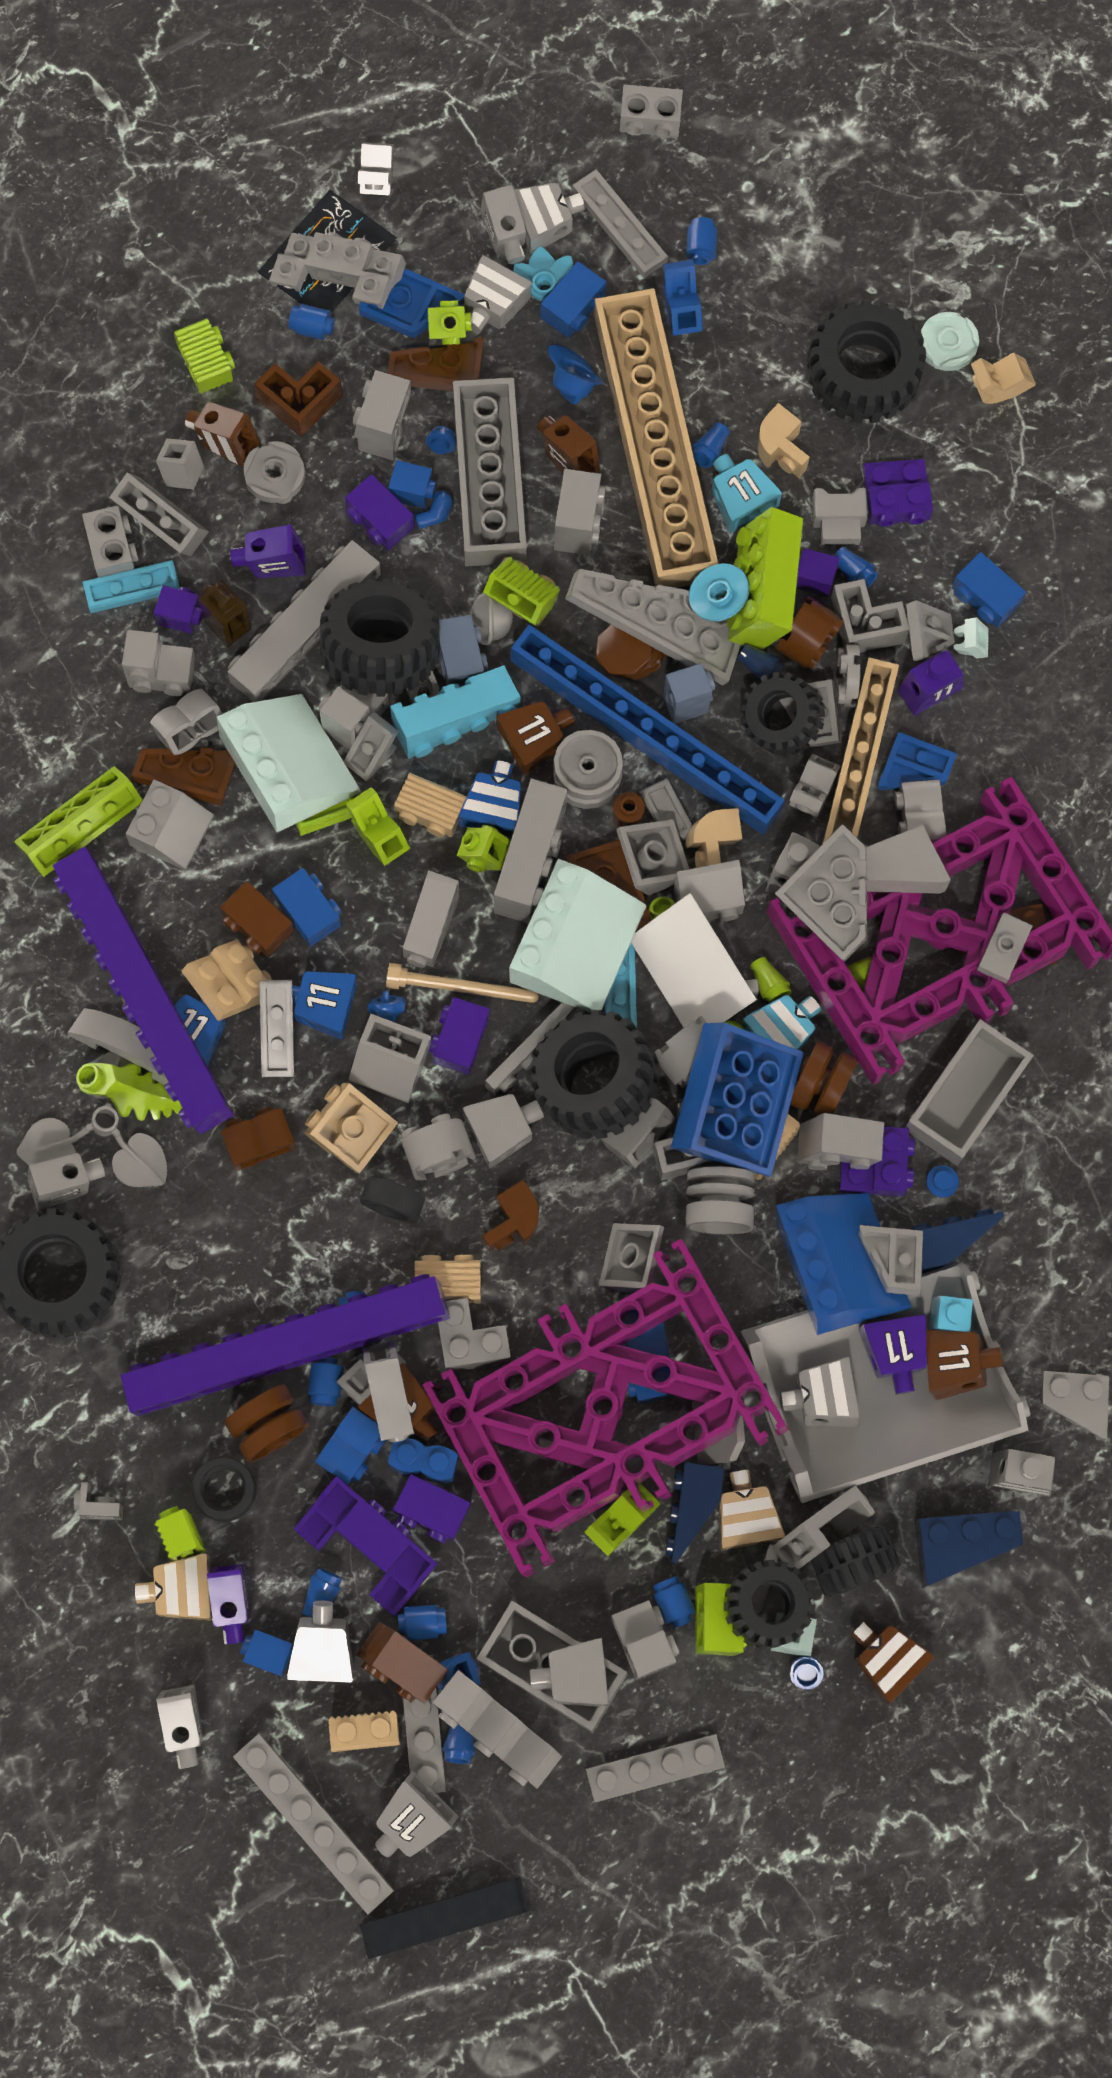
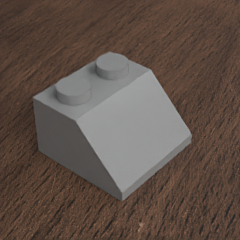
(169, 825)
(714, 888)

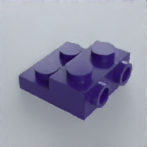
(897, 492)
(887, 1176)

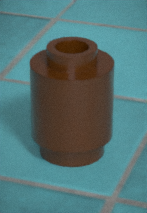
(631, 802)

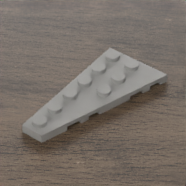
(658, 618)

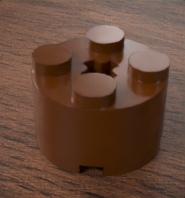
(809, 630)

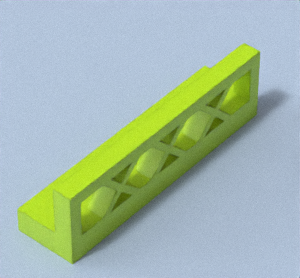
(80, 821)

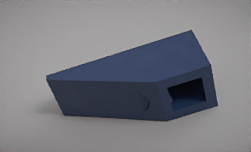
(949, 1241)
(698, 1497)

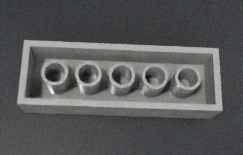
(489, 471)

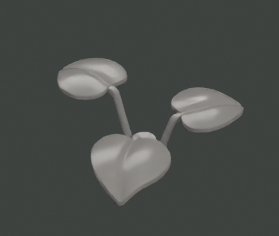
(136, 1165)

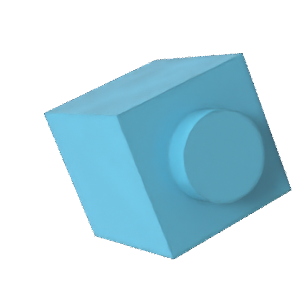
(950, 1314)

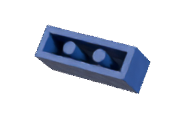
(655, 1343)

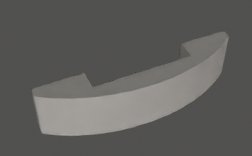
(116, 1035)

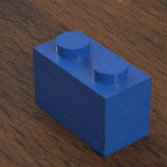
(573, 300)
(988, 590)
(307, 907)

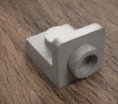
(102, 1509)

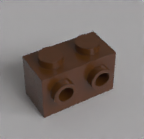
(256, 920)

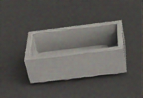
(968, 1092)

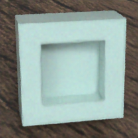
(975, 638)

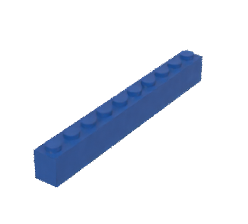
(646, 729)

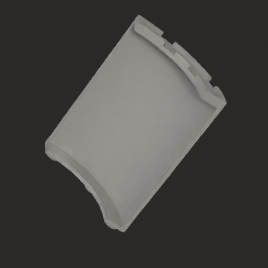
(892, 1428)

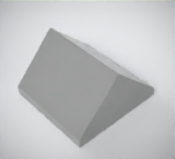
(653, 854)
(630, 1257)

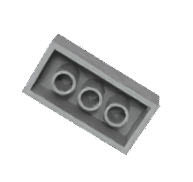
(530, 851)
(523, 1644)

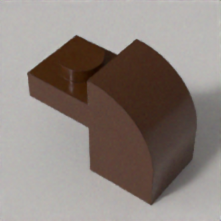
(521, 1214)

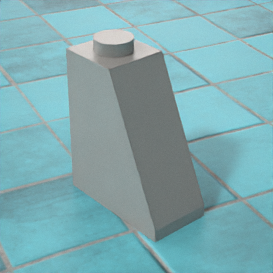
(906, 865)
(431, 919)
(387, 1391)

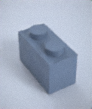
(459, 650)
(688, 693)

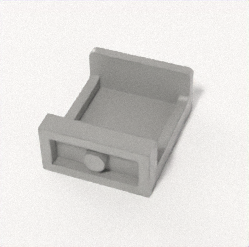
(808, 1541)

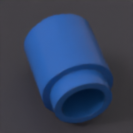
(701, 241)
(311, 321)
(323, 1382)
(674, 1602)
(422, 1622)

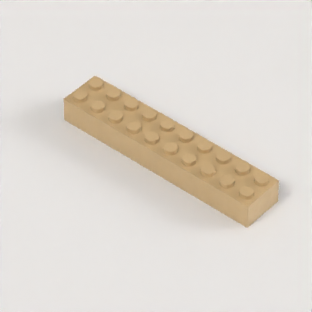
(655, 437)

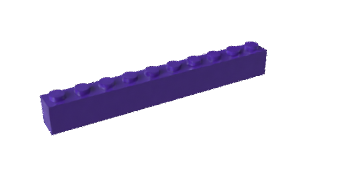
(143, 992)
(284, 1345)

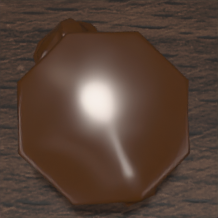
(626, 655)

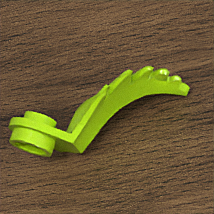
(127, 1089)

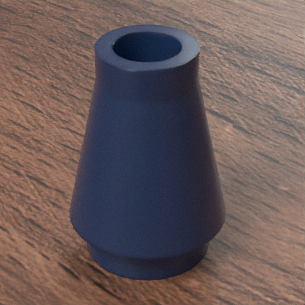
(759, 661)

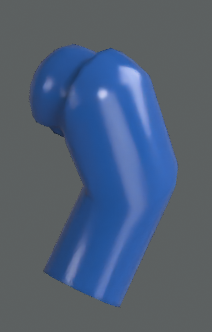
(438, 512)

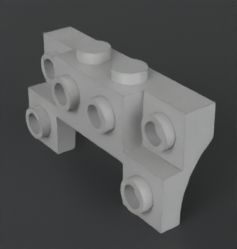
(339, 262)

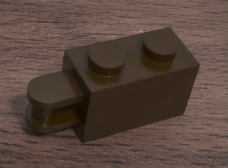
(224, 612)

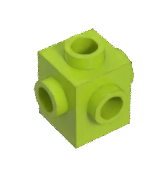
(436, 320)
(483, 848)

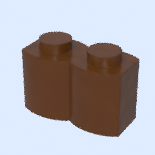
(258, 1138)

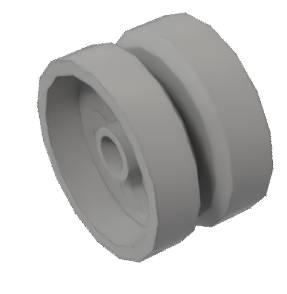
(588, 751)

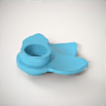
(543, 271)

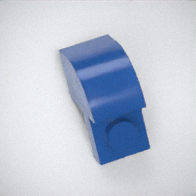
(681, 298)

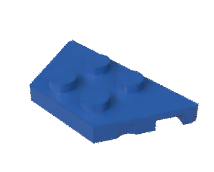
(409, 303)

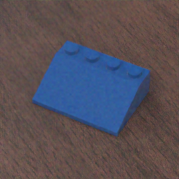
(737, 1098)
(832, 1262)

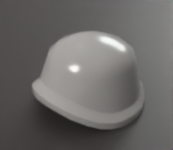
(491, 618)

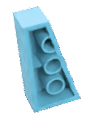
(453, 711)

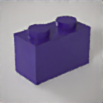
(379, 513)
(460, 1035)
(432, 1509)

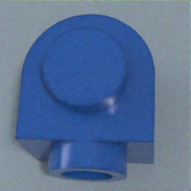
(463, 1663)

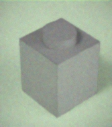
(180, 463)

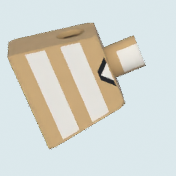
(747, 1515)
(179, 1589)

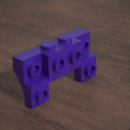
(383, 1543)

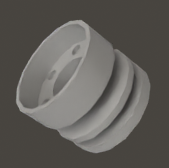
(720, 1196)

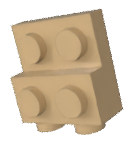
(227, 979)
(349, 1126)

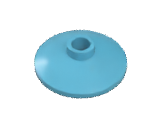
(712, 584)

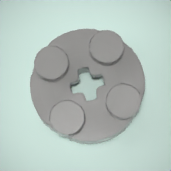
(267, 457)
(848, 685)

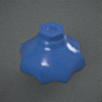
(387, 1006)

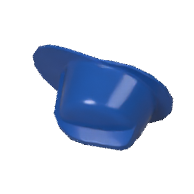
(572, 374)

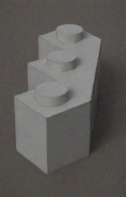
(496, 1730)

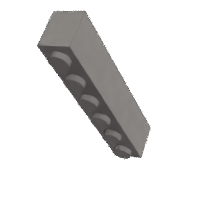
(298, 627)
(314, 1823)

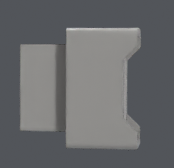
(839, 516)

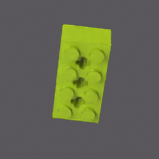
(770, 561)

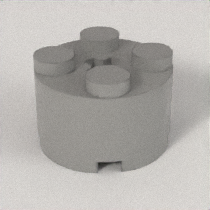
(679, 1053)
(437, 1147)

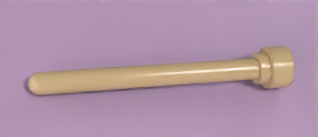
(400, 976)

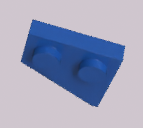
(915, 761)

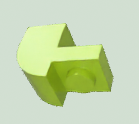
(377, 827)
(620, 1521)

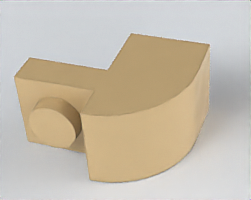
(1002, 379)
(776, 440)
(712, 831)

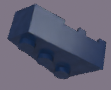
(963, 1541)

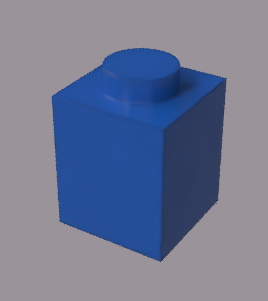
(412, 484)
(267, 1652)

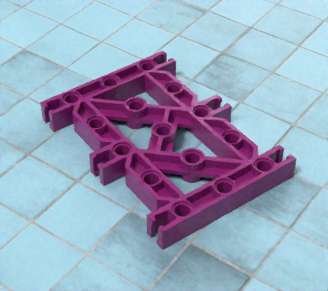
(1010, 849)
(593, 1445)

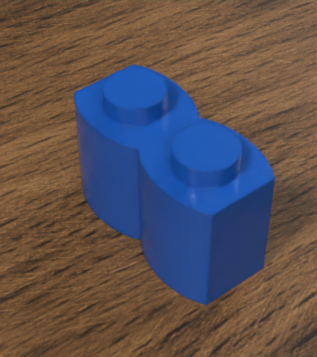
(351, 1447)
(432, 1462)

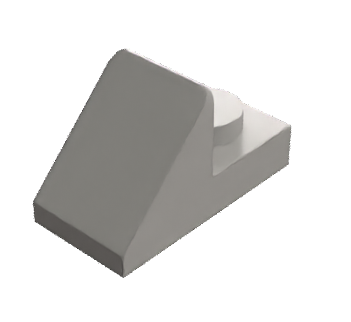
(371, 747)

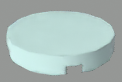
(949, 341)

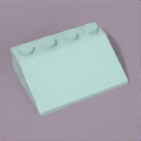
(286, 758)
(576, 938)

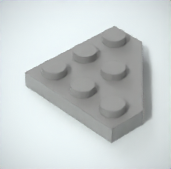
(832, 893)

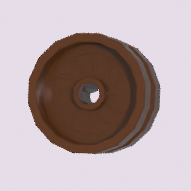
(821, 1080)
(266, 1423)

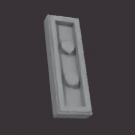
(276, 1028)

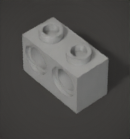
(651, 104)
(106, 544)

